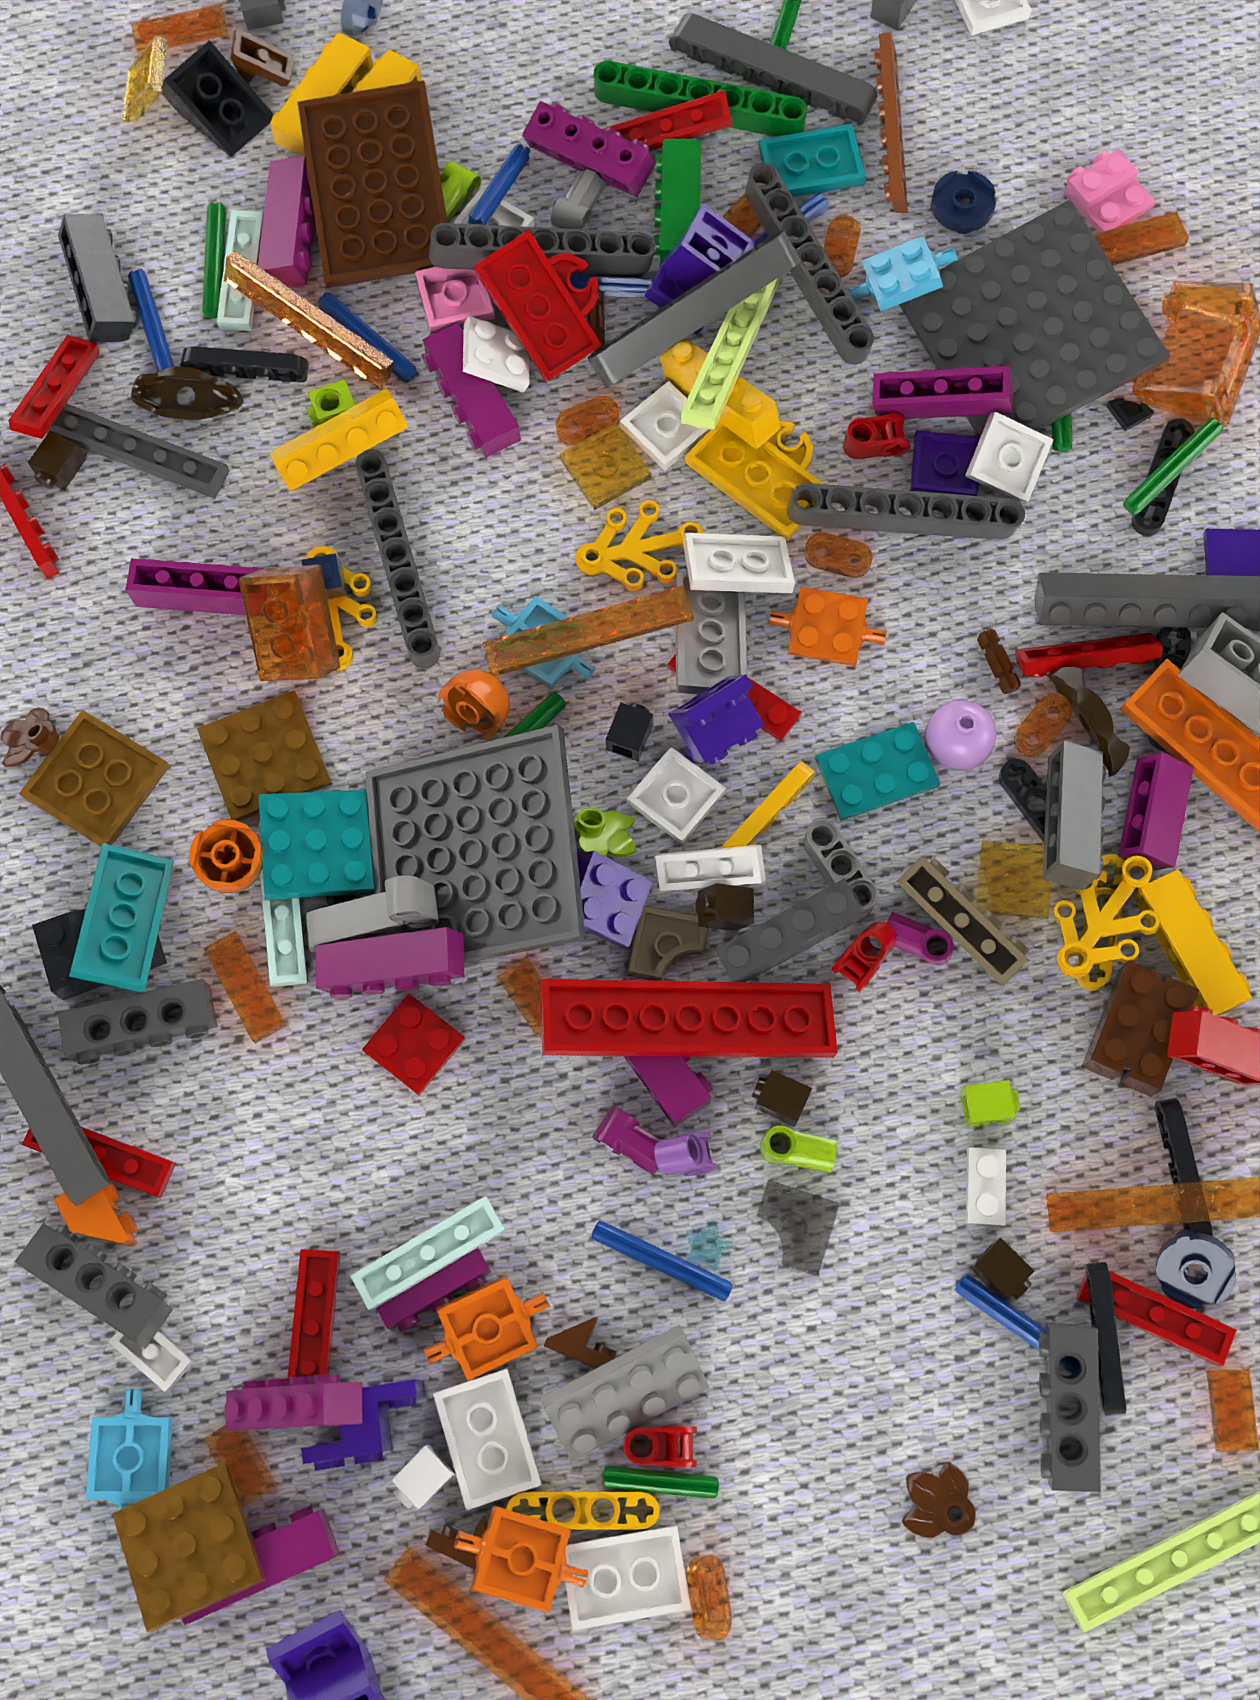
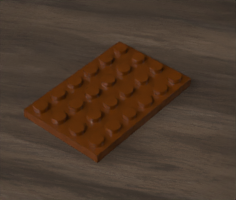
(372, 181)

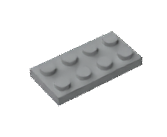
(712, 643)
(625, 1393)

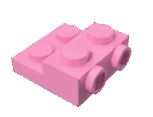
(1108, 192)
(452, 297)

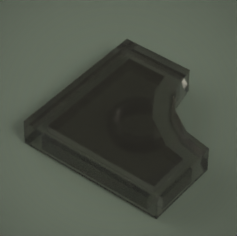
(801, 1223)

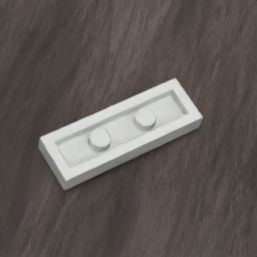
(710, 866)

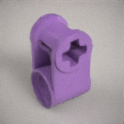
(685, 1155)

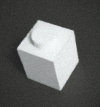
(422, 1478)

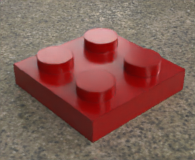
(413, 1044)

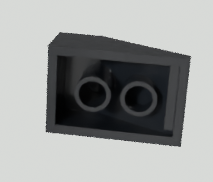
(216, 99)
(57, 946)

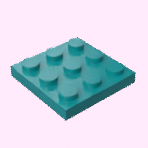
(315, 844)

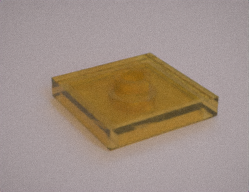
(145, 79)
(605, 466)
(1013, 880)

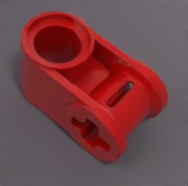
(881, 434)
(862, 959)
(664, 1446)

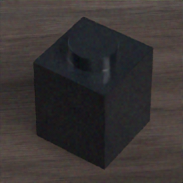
(629, 731)

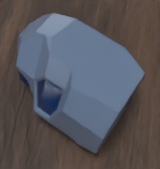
(359, 15)

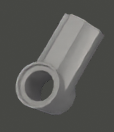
(578, 203)

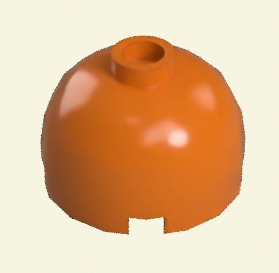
(472, 696)
(227, 856)

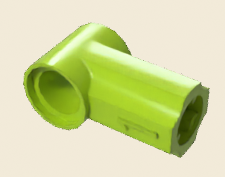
(457, 186)
(802, 1150)

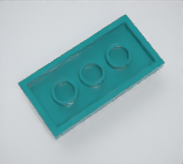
(122, 918)

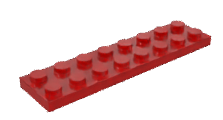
(686, 1019)

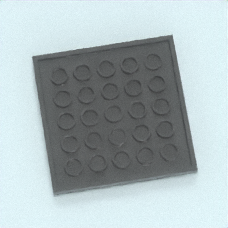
(1045, 309)
(491, 838)

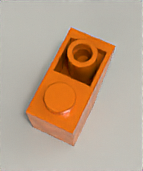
(98, 1217)

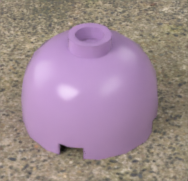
(961, 735)

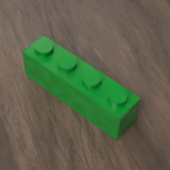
(677, 191)

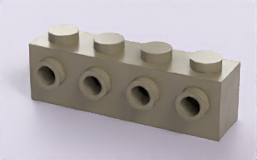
(962, 920)

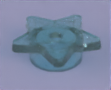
(712, 1255)

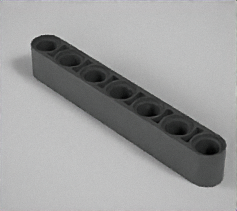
(773, 67)
(605, 251)
(810, 278)
(694, 308)
(892, 520)
(393, 544)
(47, 1110)

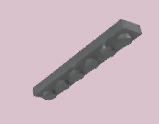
(141, 450)

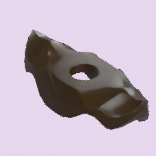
(159, 393)
(1092, 716)

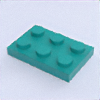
(815, 159)
(877, 771)

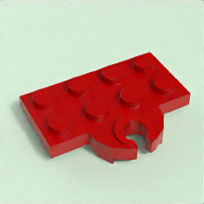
(542, 302)

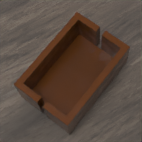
(1137, 1028)

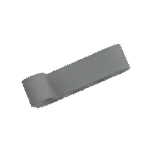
(402, 908)

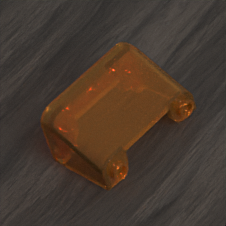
(1209, 348)

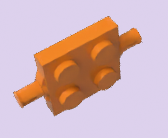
(827, 626)
(486, 1327)
(520, 1559)

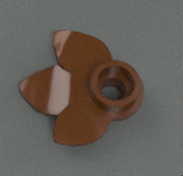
(29, 736)
(935, 1498)

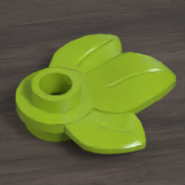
(604, 832)

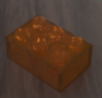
(289, 623)

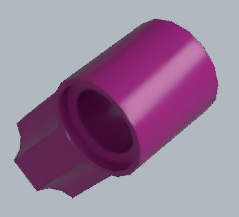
(914, 937)
(627, 1138)

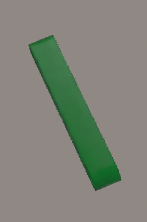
(657, 90)

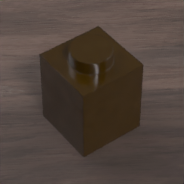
(56, 461)
(725, 907)
(781, 1097)
(1003, 1270)

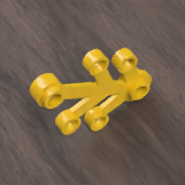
(632, 548)
(348, 606)
(1103, 924)

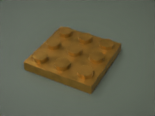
(263, 753)
(94, 779)
(187, 1547)

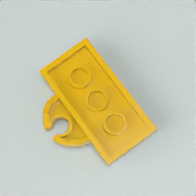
(756, 478)

